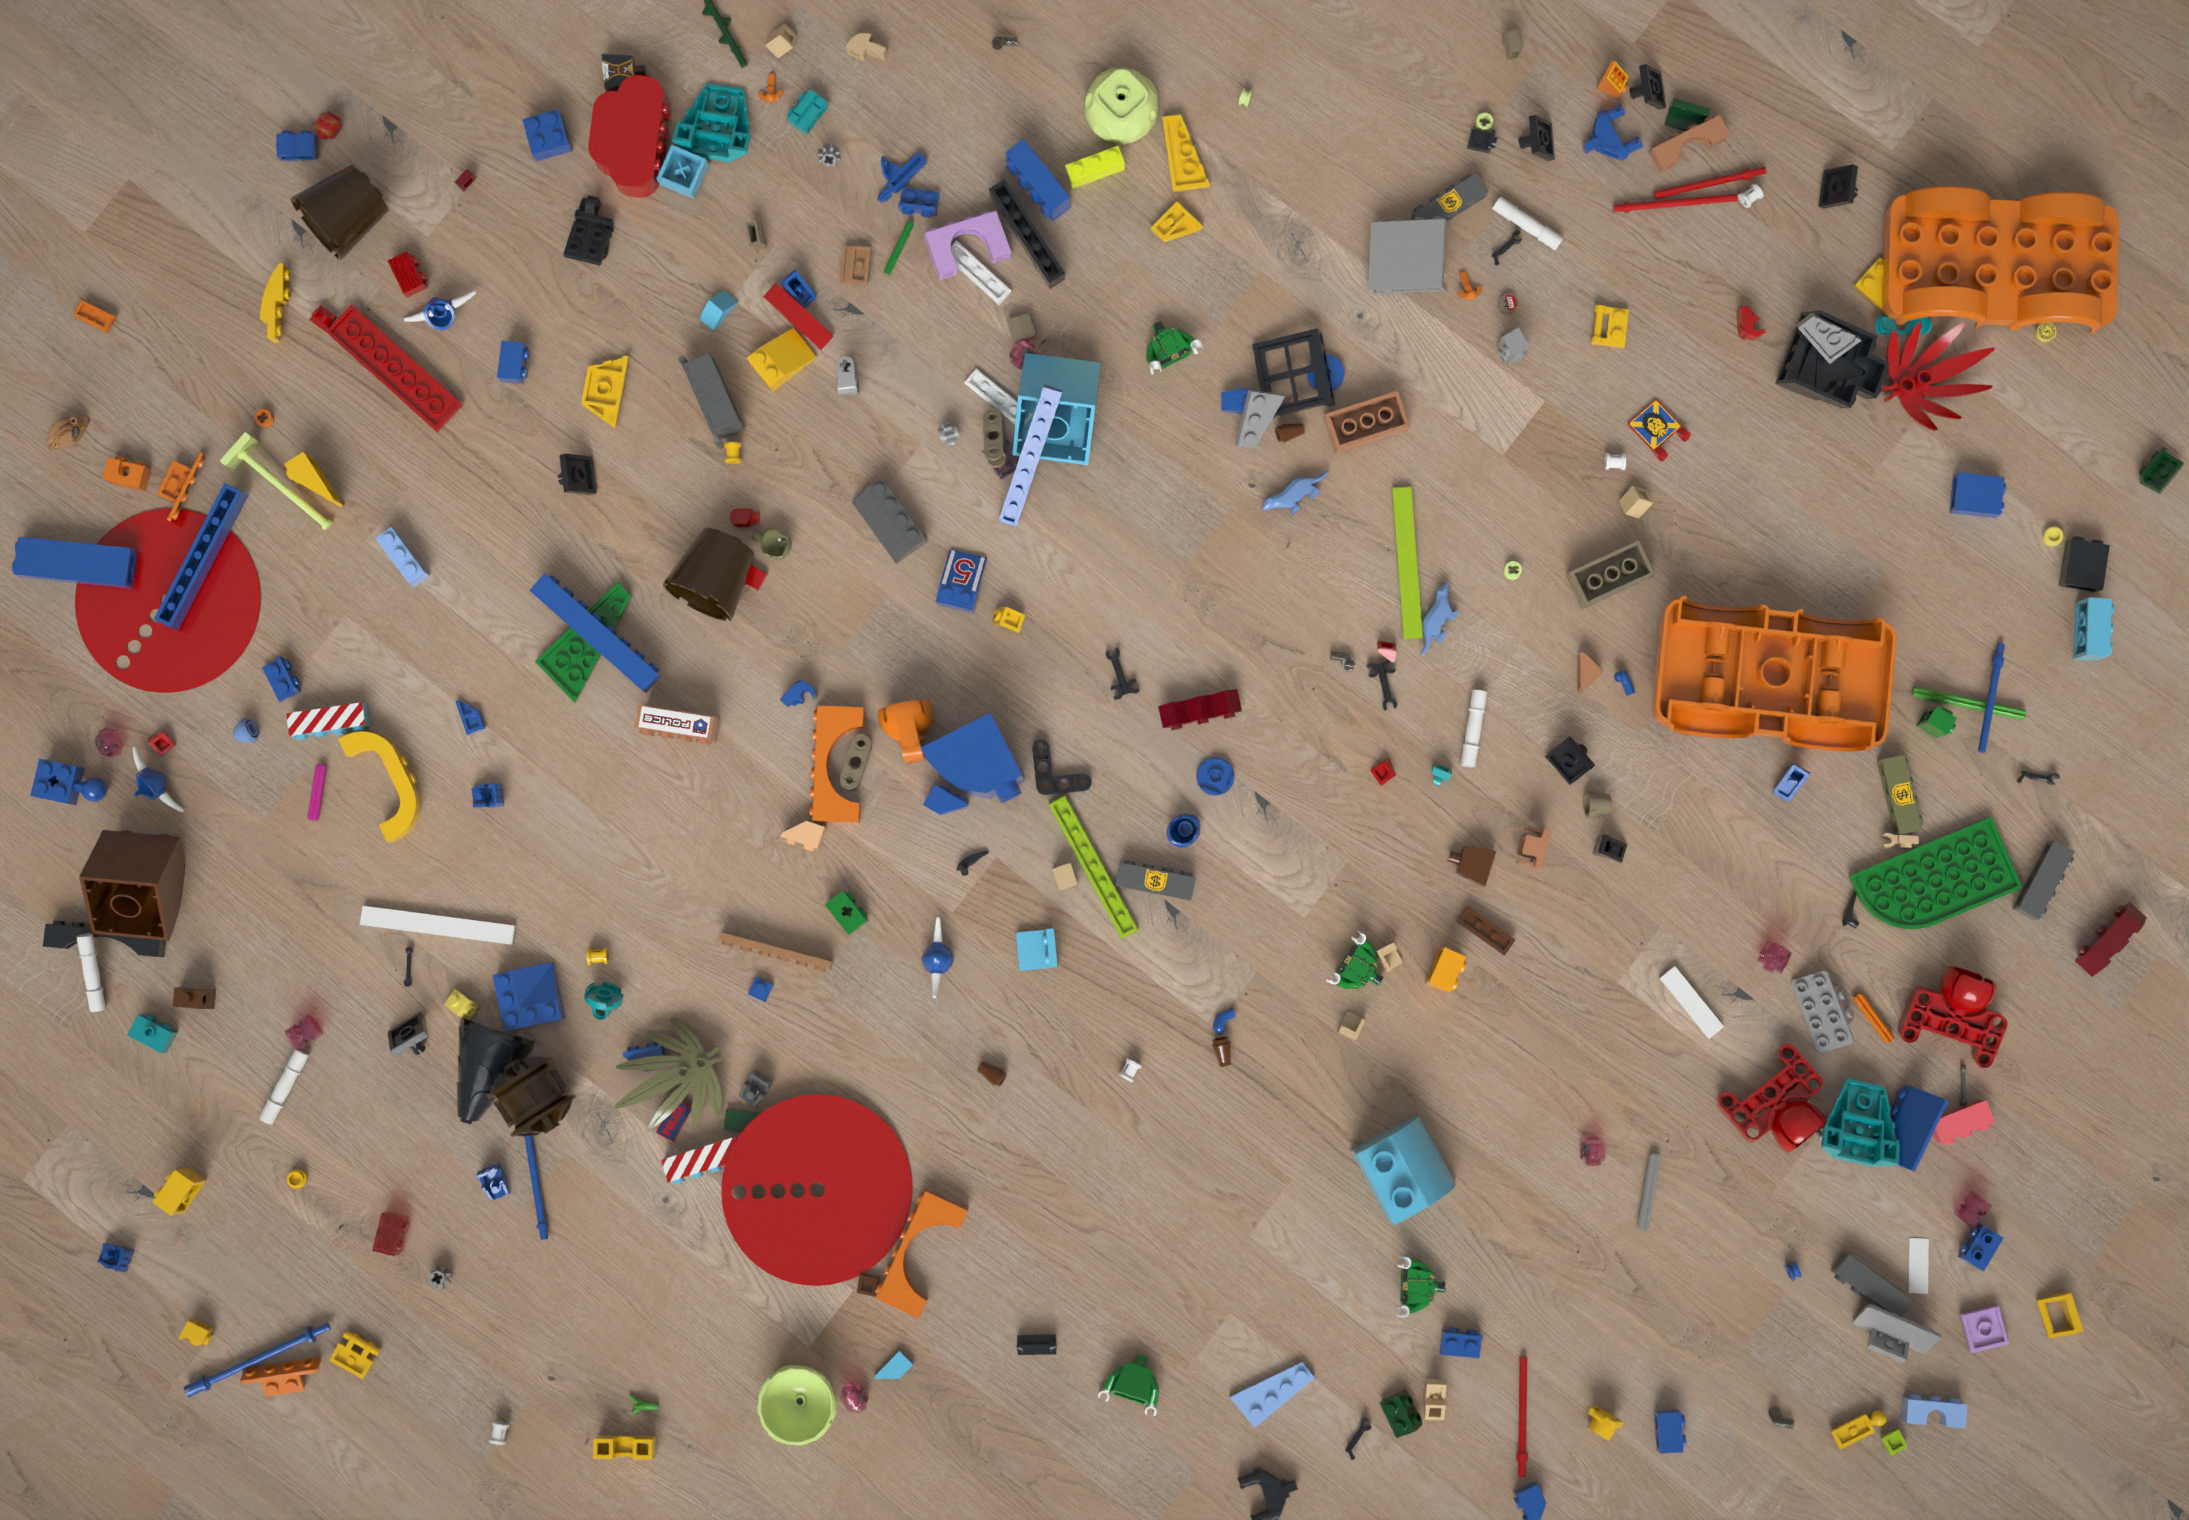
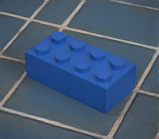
(1037, 180)

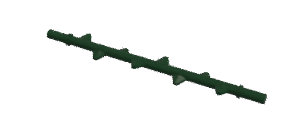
(726, 38)

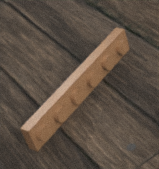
(766, 950)

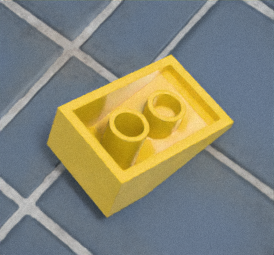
(781, 359)
(306, 471)

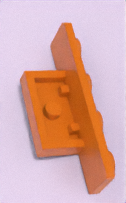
(176, 482)
(281, 1377)

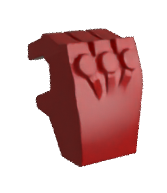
(1745, 324)

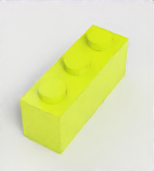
(1095, 167)

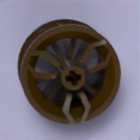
(531, 1096)

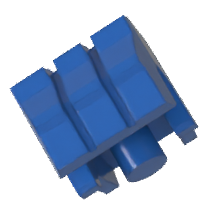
(1234, 400)
(794, 694)
(488, 795)
(493, 1182)
(115, 1257)

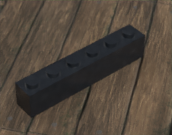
(1027, 234)

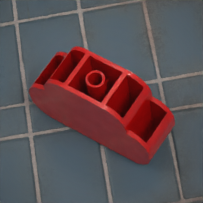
(631, 134)

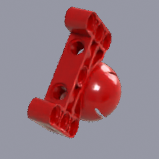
(1960, 1001)
(1791, 1120)

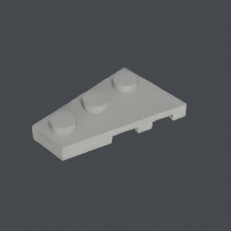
(1827, 337)
(1256, 416)

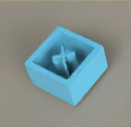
(683, 172)

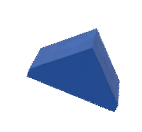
(798, 289)

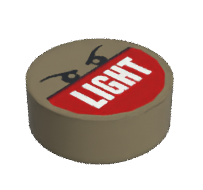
(1507, 303)

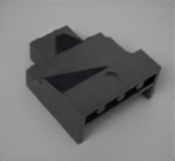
(1835, 383)

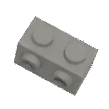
(1513, 347)

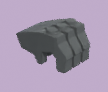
(755, 1088)

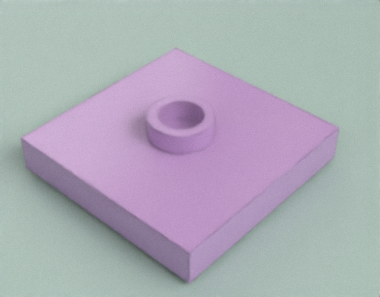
(1984, 1328)

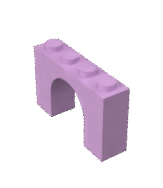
(985, 226)

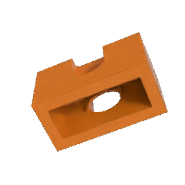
(137, 476)

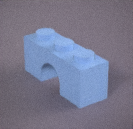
(401, 556)
(1916, 1409)

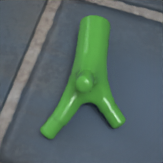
(642, 1405)

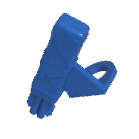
(899, 176)

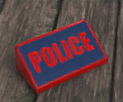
(674, 1122)

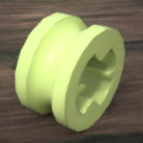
(1245, 97)
(1479, 125)
(1512, 576)

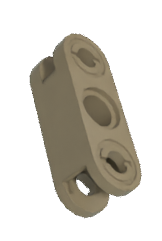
(994, 427)
(856, 772)

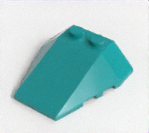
(715, 124)
(1861, 1126)

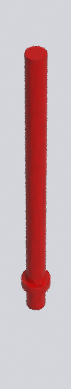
(1627, 207)

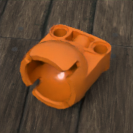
(907, 725)

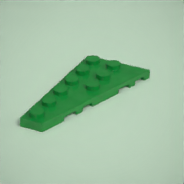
(572, 657)

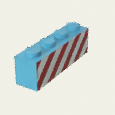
(328, 720)
(697, 1161)

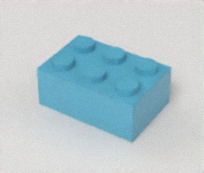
(2093, 629)

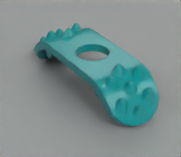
(1885, 326)

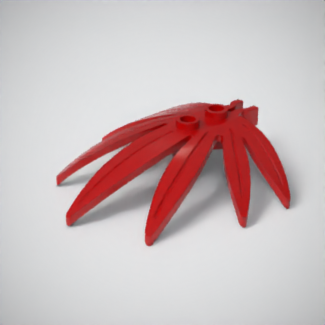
(1915, 382)

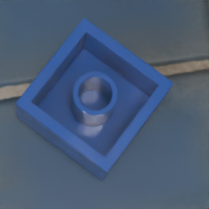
(547, 135)

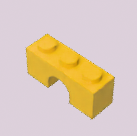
(624, 1446)

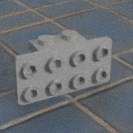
(1824, 1010)
(1893, 1334)

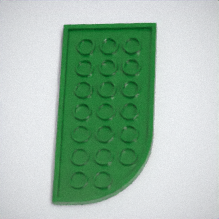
(1938, 878)

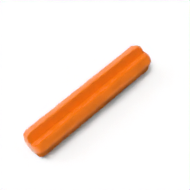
(1873, 1018)

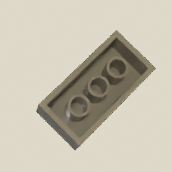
(1610, 574)

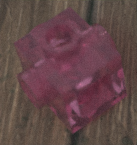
(1774, 957)

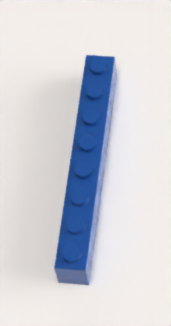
(201, 557)
(595, 633)

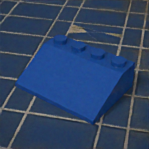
(1915, 1119)

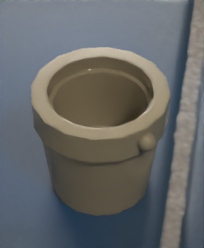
(1596, 804)

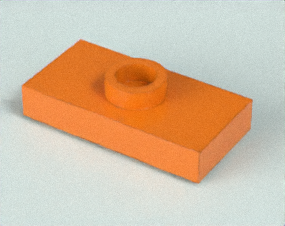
(94, 316)

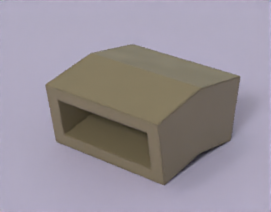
(1512, 44)
(757, 225)
(1021, 328)

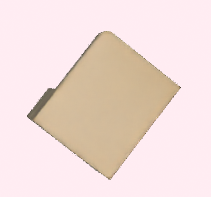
(781, 40)
(1635, 502)
(1065, 876)
(1389, 956)
(1351, 1026)

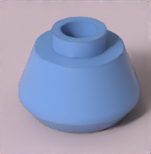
(246, 731)

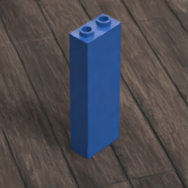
(74, 562)

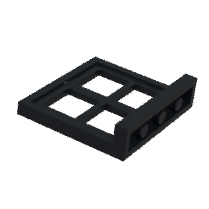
(1319, 367)

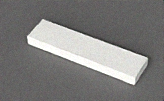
(979, 274)
(994, 395)
(1691, 1002)

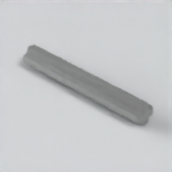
(1648, 1191)

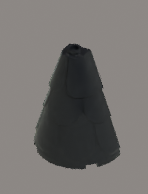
(480, 1061)

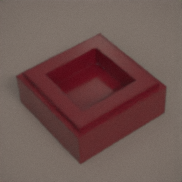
(465, 180)

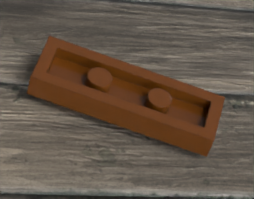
(1486, 930)

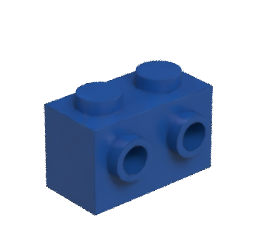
(513, 362)
(1980, 1247)
(1669, 1431)

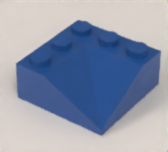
(528, 996)

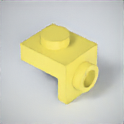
(461, 1005)

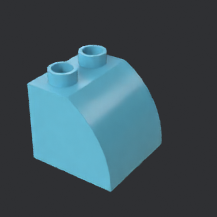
(1404, 1169)

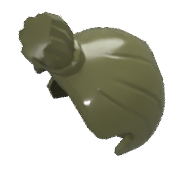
(774, 543)

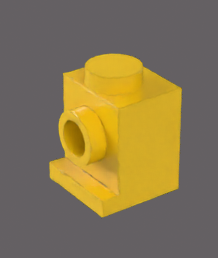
(197, 1333)

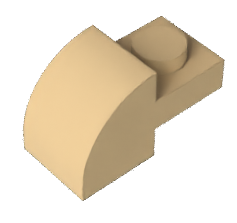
(862, 44)
(1434, 1399)

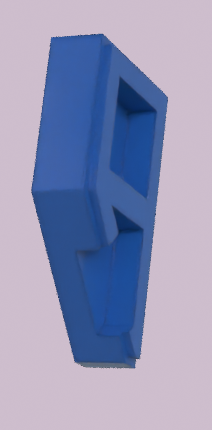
(470, 717)

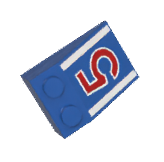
(961, 581)

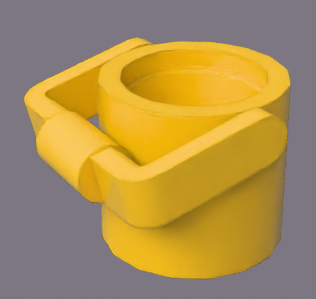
(1603, 1422)

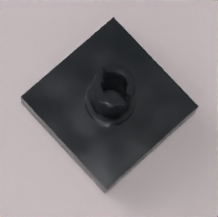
(1651, 87)
(1539, 139)
(1838, 186)
(577, 474)
(1570, 760)
(408, 1035)

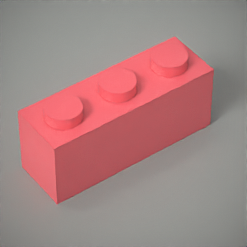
(1963, 1121)

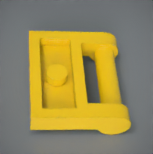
(1616, 326)

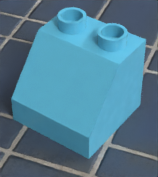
(1074, 418)

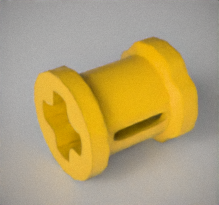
(732, 453)
(597, 956)

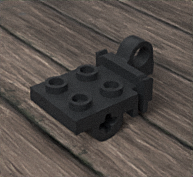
(589, 233)

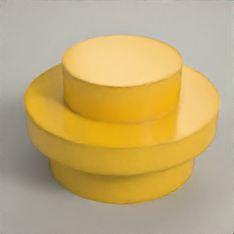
(296, 1178)

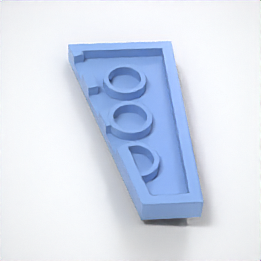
(1268, 1395)

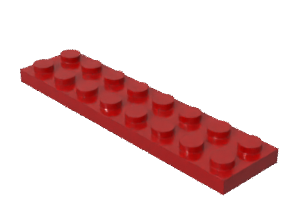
(394, 368)

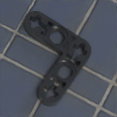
(1048, 777)

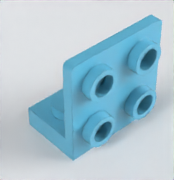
(1036, 949)

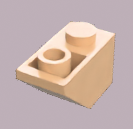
(805, 833)

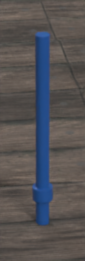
(1997, 663)

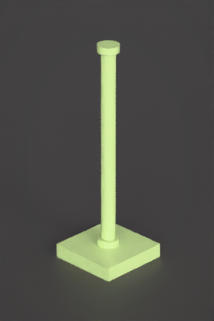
(240, 452)

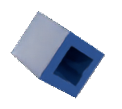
(943, 802)
(652, 1049)
(1531, 1501)

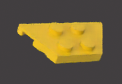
(605, 389)

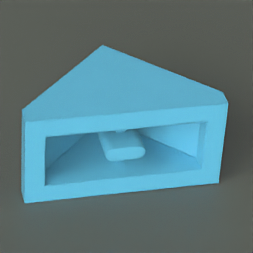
(717, 309)

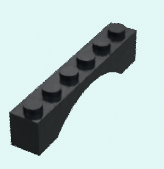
(64, 936)

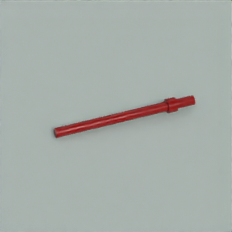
(1745, 174)
(1522, 1455)

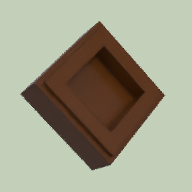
(867, 1284)

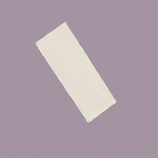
(1918, 1265)

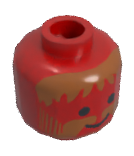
(327, 125)

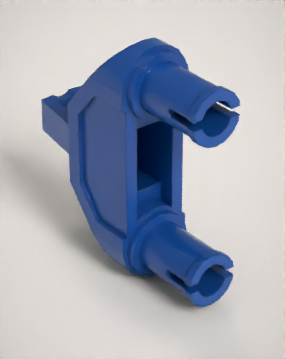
(1605, 138)

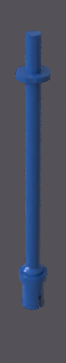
(205, 1383)

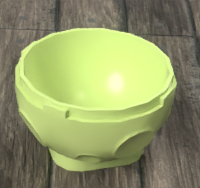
(1123, 119)
(795, 1422)

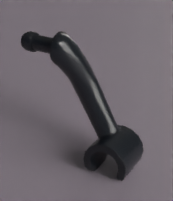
(1503, 249)
(2038, 777)
(1355, 1439)

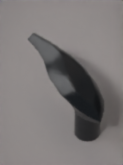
(969, 861)
(1848, 914)

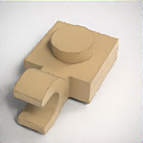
(1904, 840)

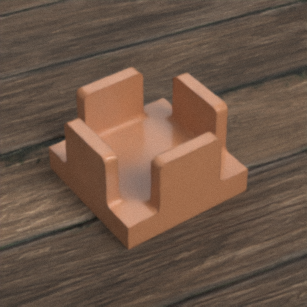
(1533, 847)

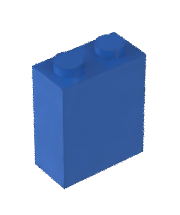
(1977, 495)

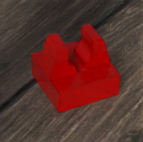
(322, 318)

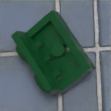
(2160, 470)
(1401, 1414)

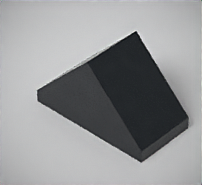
(1610, 848)

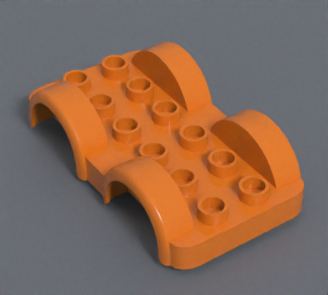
(2000, 258)
(1774, 676)

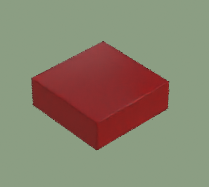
(755, 578)

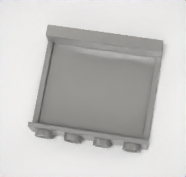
(1407, 255)

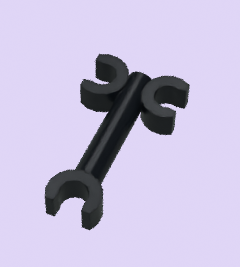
(1382, 669)
(1124, 688)

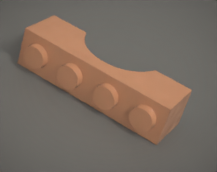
(1710, 132)

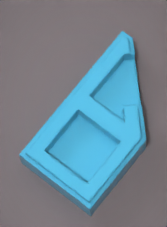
(895, 1367)

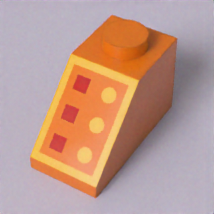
(1614, 80)

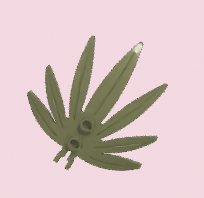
(688, 1069)

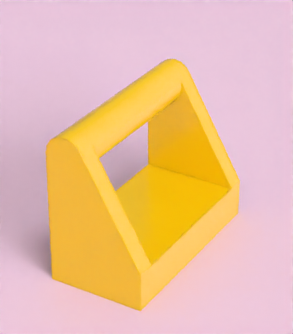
(2070, 1313)

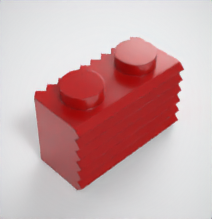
(407, 273)

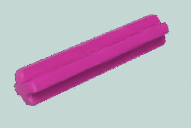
(317, 792)

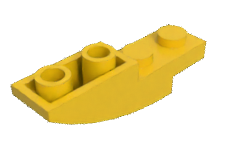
(274, 296)

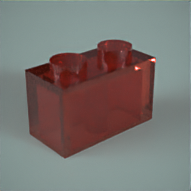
(391, 1233)

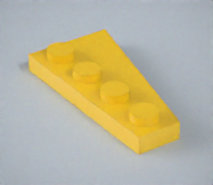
(1183, 162)

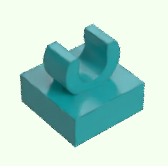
(1440, 773)

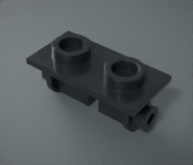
(1036, 1344)

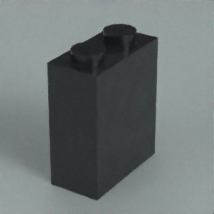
(2084, 564)

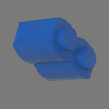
(296, 146)

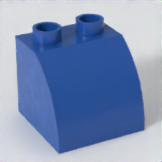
(976, 760)

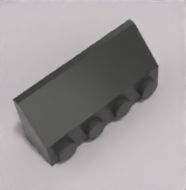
(889, 520)

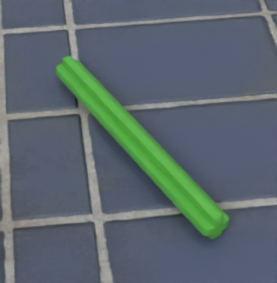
(1967, 702)

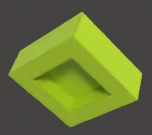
(1894, 1442)

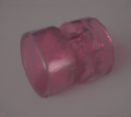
(301, 1034)
(1972, 1209)

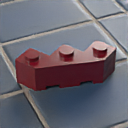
(1200, 709)
(2110, 939)

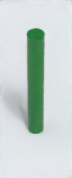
(898, 248)

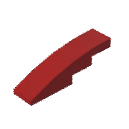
(798, 316)

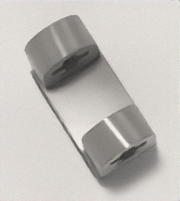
(847, 381)

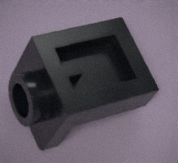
(1482, 141)

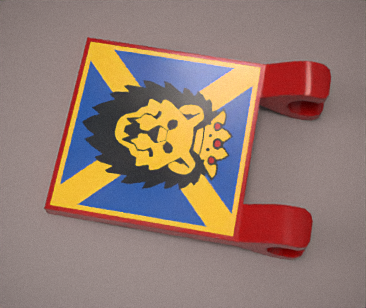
(1656, 426)

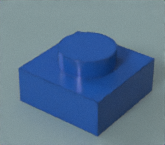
(760, 989)

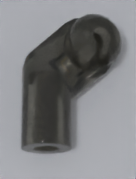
(999, 41)
(1344, 658)
(1778, 1420)

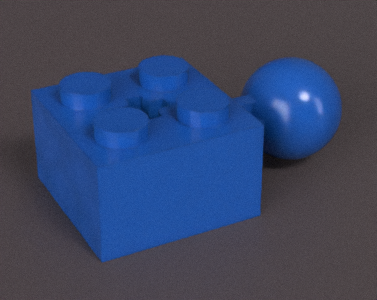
(69, 783)

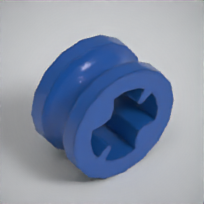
(1793, 1271)

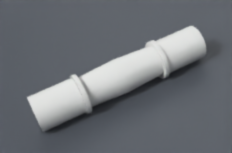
(1527, 223)
(1473, 728)
(91, 972)
(283, 1086)

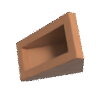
(1587, 671)

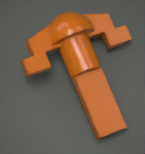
(771, 96)
(1470, 293)

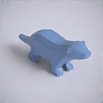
(1294, 493)
(1437, 616)

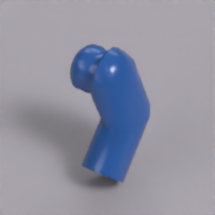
(1625, 681)
(1220, 1020)

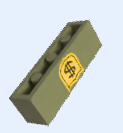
(1899, 794)

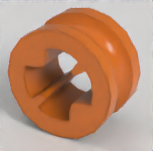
(260, 413)

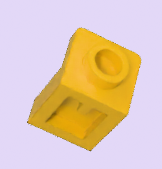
(1008, 618)

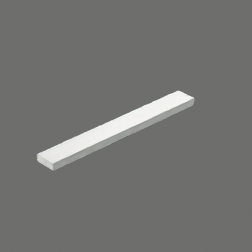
(437, 925)

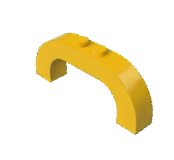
(403, 781)

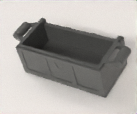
(712, 397)

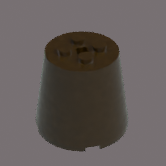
(341, 209)
(711, 574)

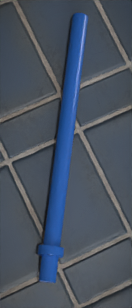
(542, 1225)

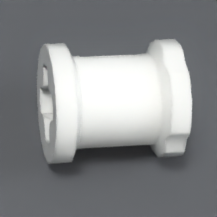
(1750, 195)
(1615, 461)
(1129, 1070)
(498, 1433)

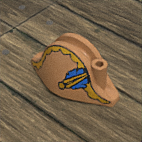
(66, 432)

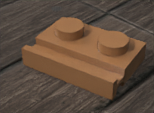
(855, 265)

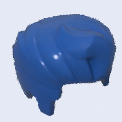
(1183, 830)

